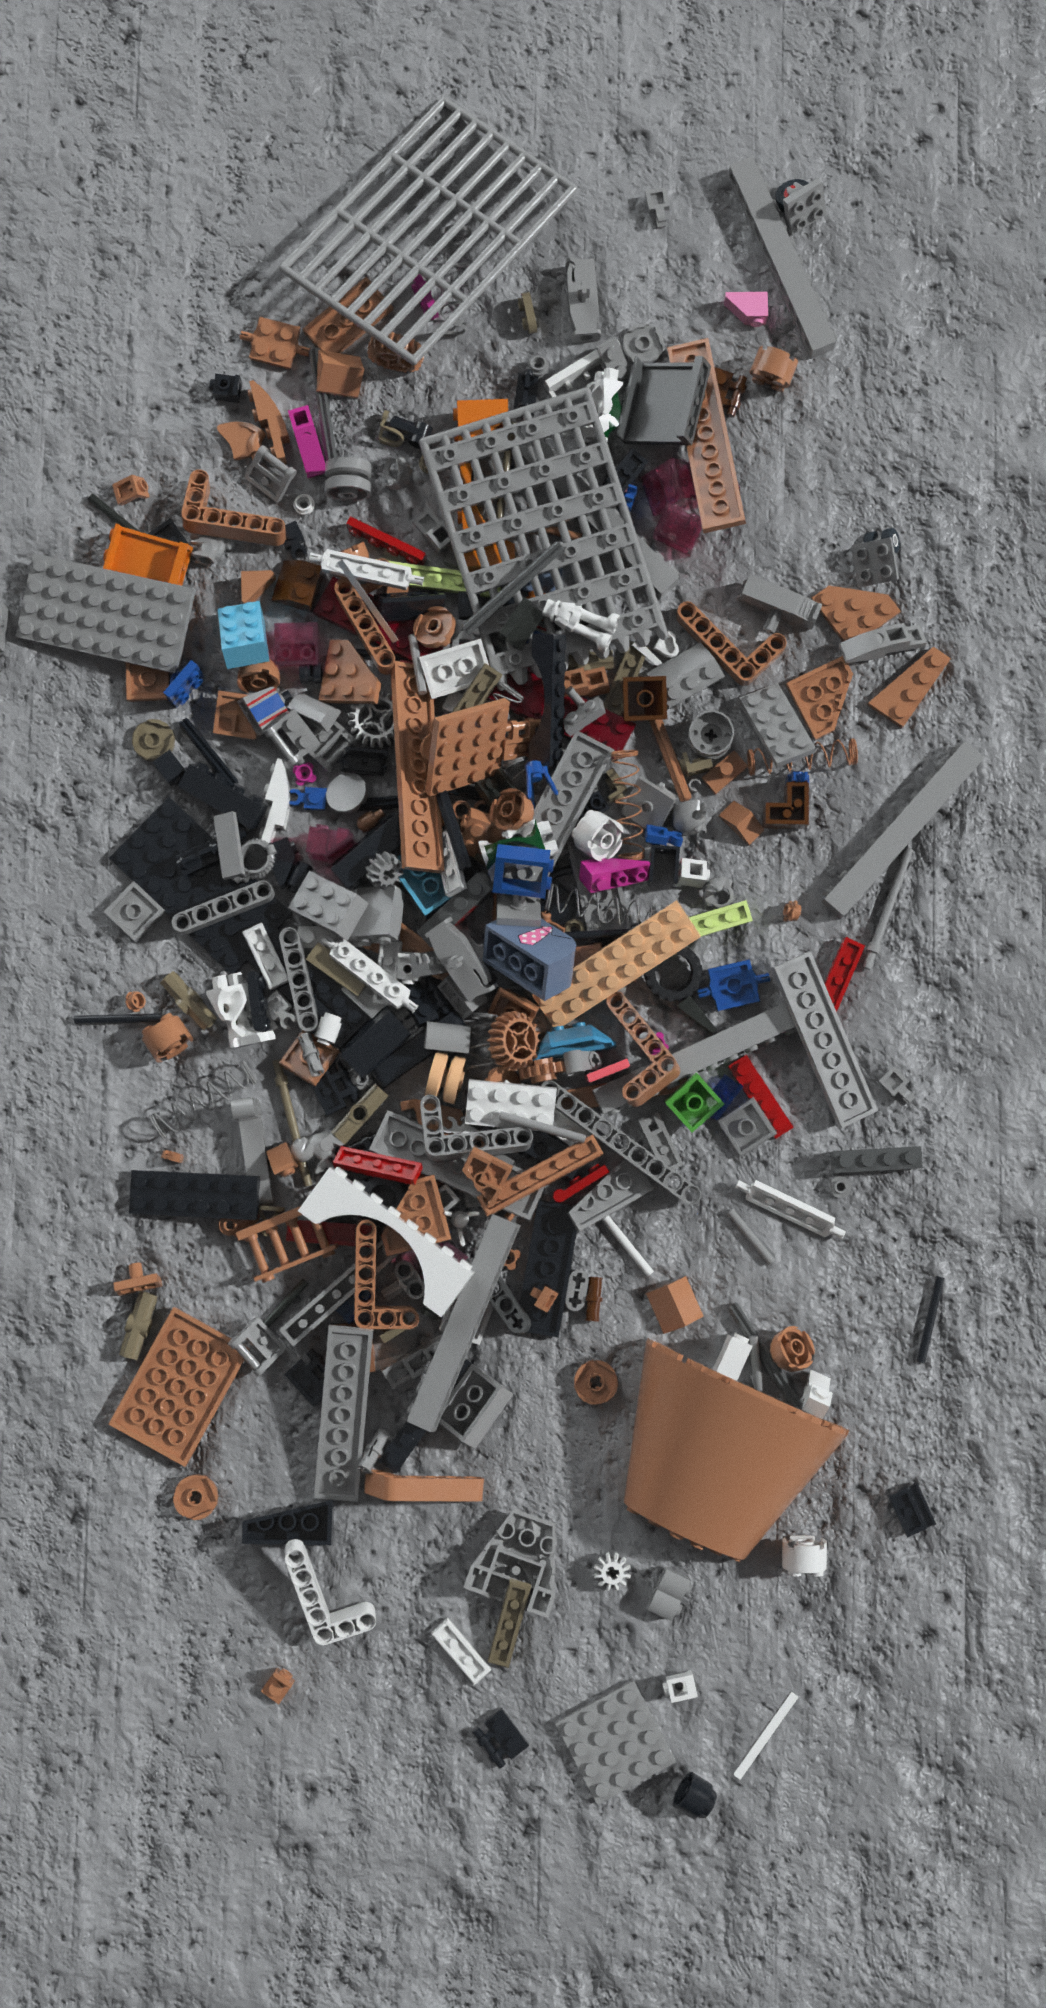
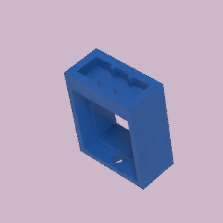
(522, 856)

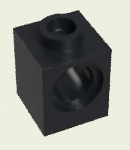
(170, 768)

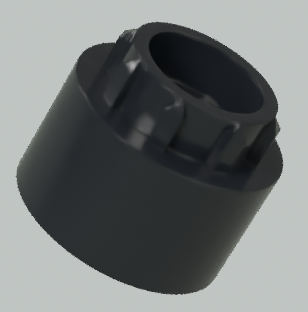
(694, 1796)

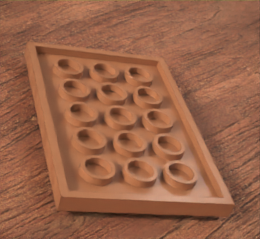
(178, 1387)

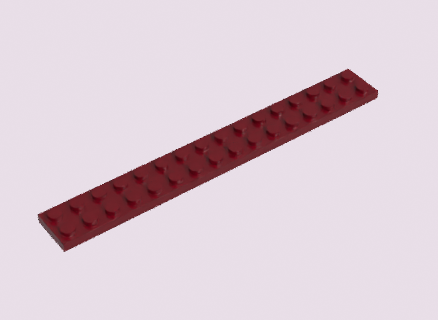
(607, 729)

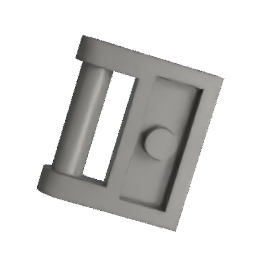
(265, 478)
(297, 732)
(326, 741)
(262, 1340)

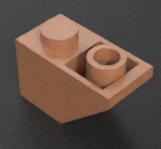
(282, 1160)

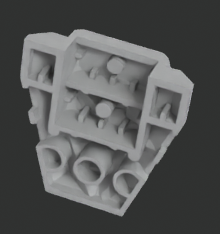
(519, 1551)

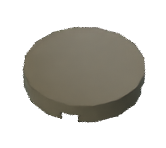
(153, 739)

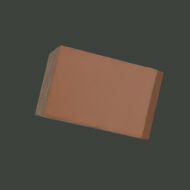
(255, 584)
(742, 822)

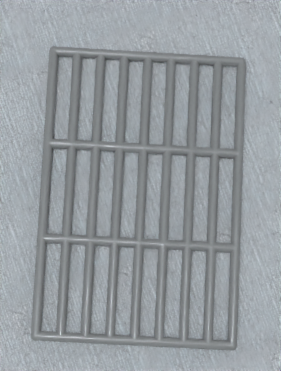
(403, 256)

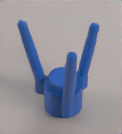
(534, 774)

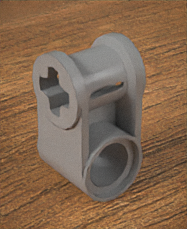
(579, 1062)

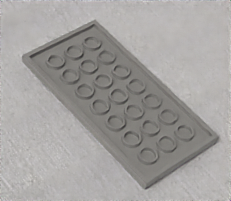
(105, 613)

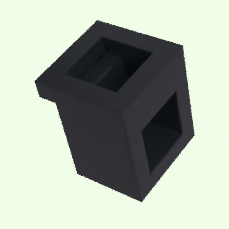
(231, 392)

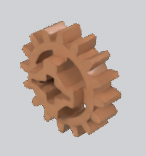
(542, 1070)

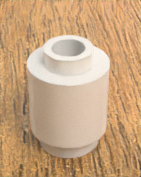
(328, 1029)

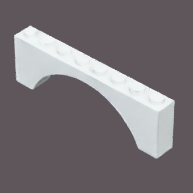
(442, 1272)

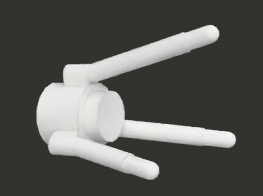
(460, 1219)

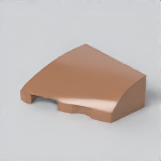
(486, 1173)

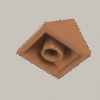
(339, 374)
(508, 1001)
(674, 1305)

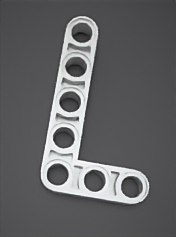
(316, 1601)

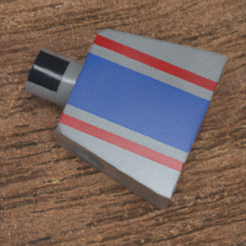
(264, 708)

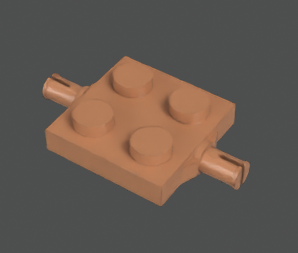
(274, 343)

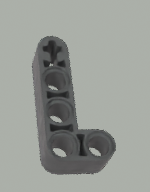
(497, 1301)

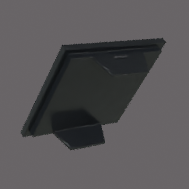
(571, 908)

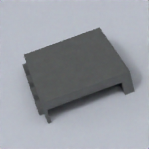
(663, 402)

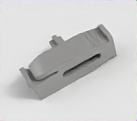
(583, 300)
(778, 603)
(460, 960)

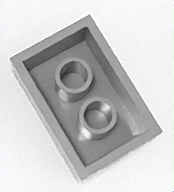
(328, 905)

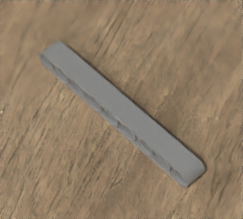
(631, 1145)

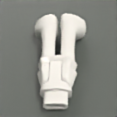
(568, 616)

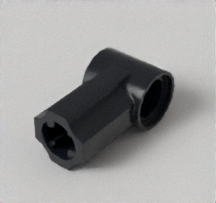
(411, 431)

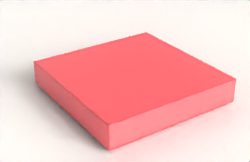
(607, 1070)

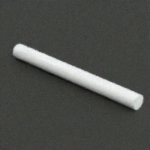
(627, 1246)

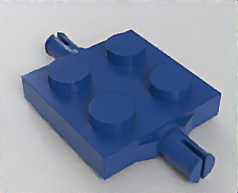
(733, 985)

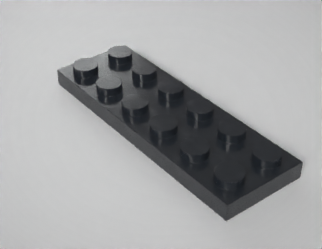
(194, 1194)
(548, 1265)

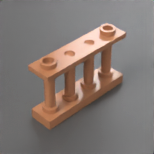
(270, 1226)

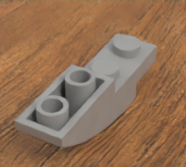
(882, 641)

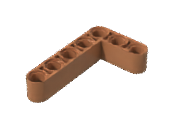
(198, 517)
(362, 617)
(727, 647)
(647, 1045)
(369, 1284)
(423, 1488)

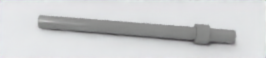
(874, 946)

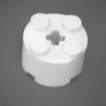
(598, 835)
(804, 1555)

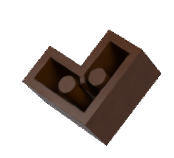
(791, 813)

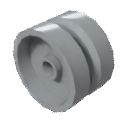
(348, 479)

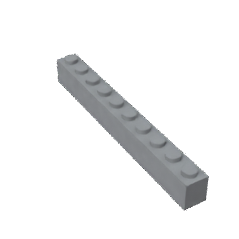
(781, 257)
(662, 576)
(902, 830)
(706, 1054)
(343, 1287)
(462, 1324)

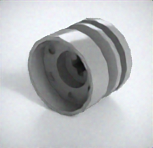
(716, 723)

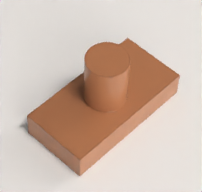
(724, 772)
(137, 1281)

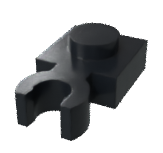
(294, 539)

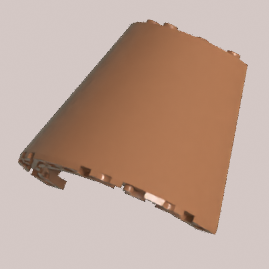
(717, 1454)

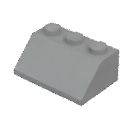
(688, 674)
(474, 1406)

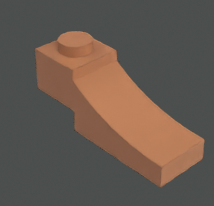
(587, 683)

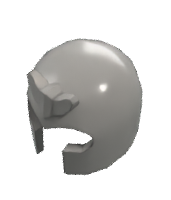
(689, 817)

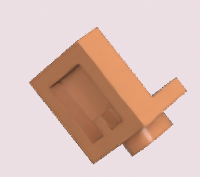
(130, 489)
(278, 1685)

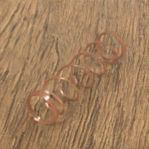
(619, 755)
(852, 760)

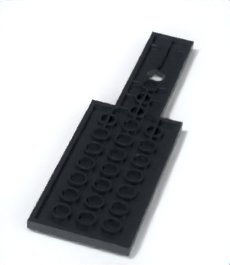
(151, 863)

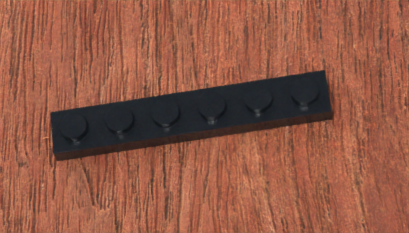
(409, 1437)

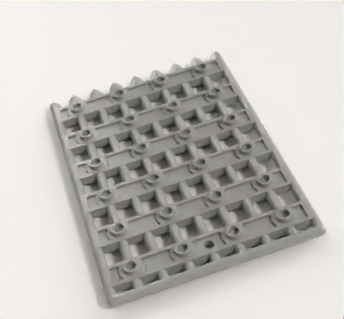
(537, 518)

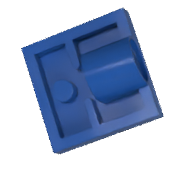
(183, 683)

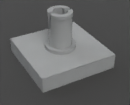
(517, 911)

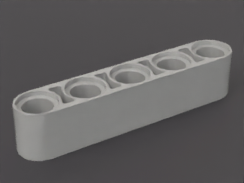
(212, 907)
(295, 970)

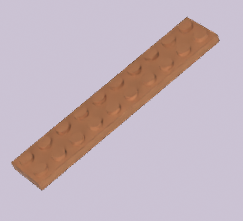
(711, 451)
(417, 810)

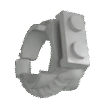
(249, 847)

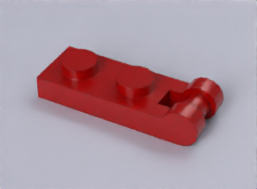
(578, 1183)

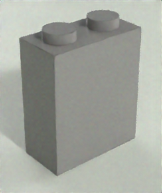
(382, 916)

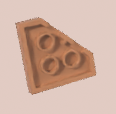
(855, 611)
(347, 676)
(821, 696)
(425, 1208)

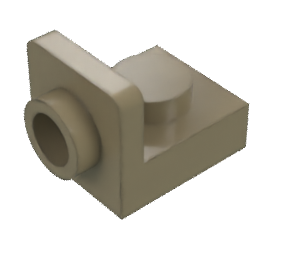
(697, 766)
(620, 789)
(391, 1333)

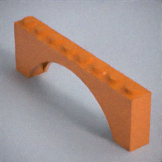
(465, 413)

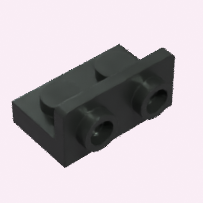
(491, 787)

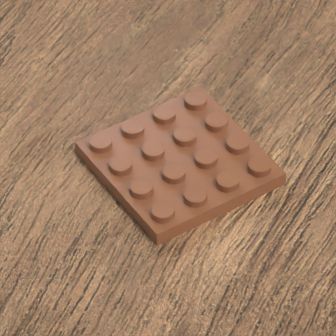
(466, 746)

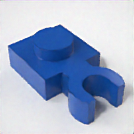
(630, 496)
(797, 777)
(312, 798)
(661, 836)

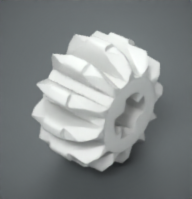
(617, 1565)

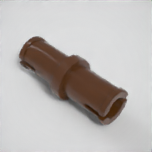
(594, 1299)

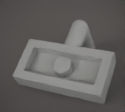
(585, 714)

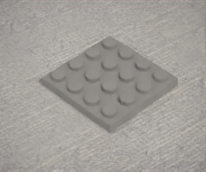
(615, 1742)

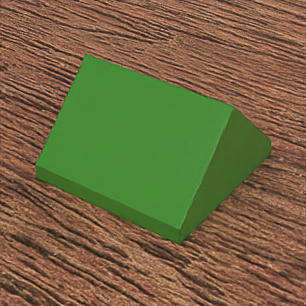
(694, 1102)

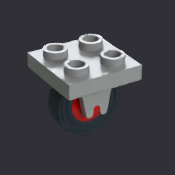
(801, 203)

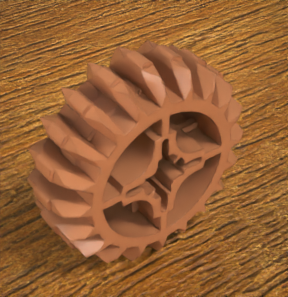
(388, 359)
(507, 1041)

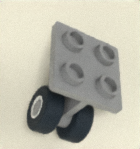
(876, 558)

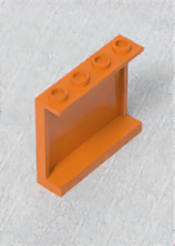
(146, 556)

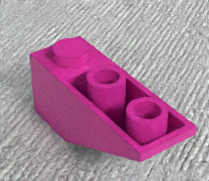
(307, 441)
(612, 873)

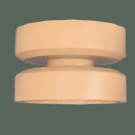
(448, 1078)

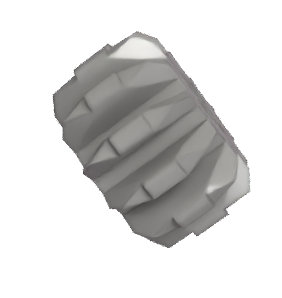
(384, 870)

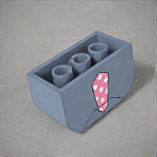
(531, 956)

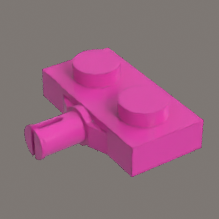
(428, 300)

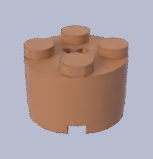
(773, 368)
(166, 1037)

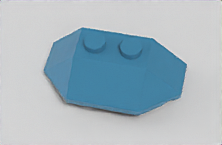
(579, 1037)

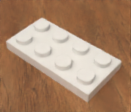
(489, 1098)

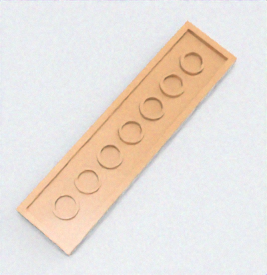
(621, 963)

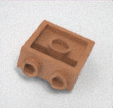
(478, 827)

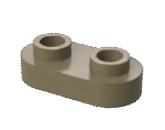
(529, 321)

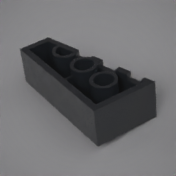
(308, 1524)

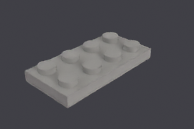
(777, 725)

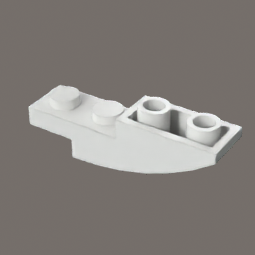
(278, 795)

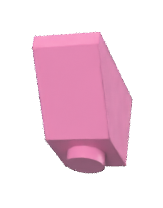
(748, 307)

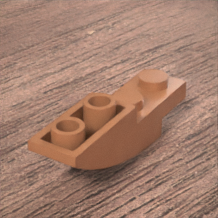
(270, 419)

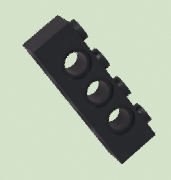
(552, 1147)

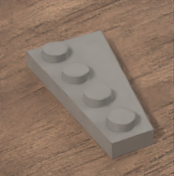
(615, 1191)

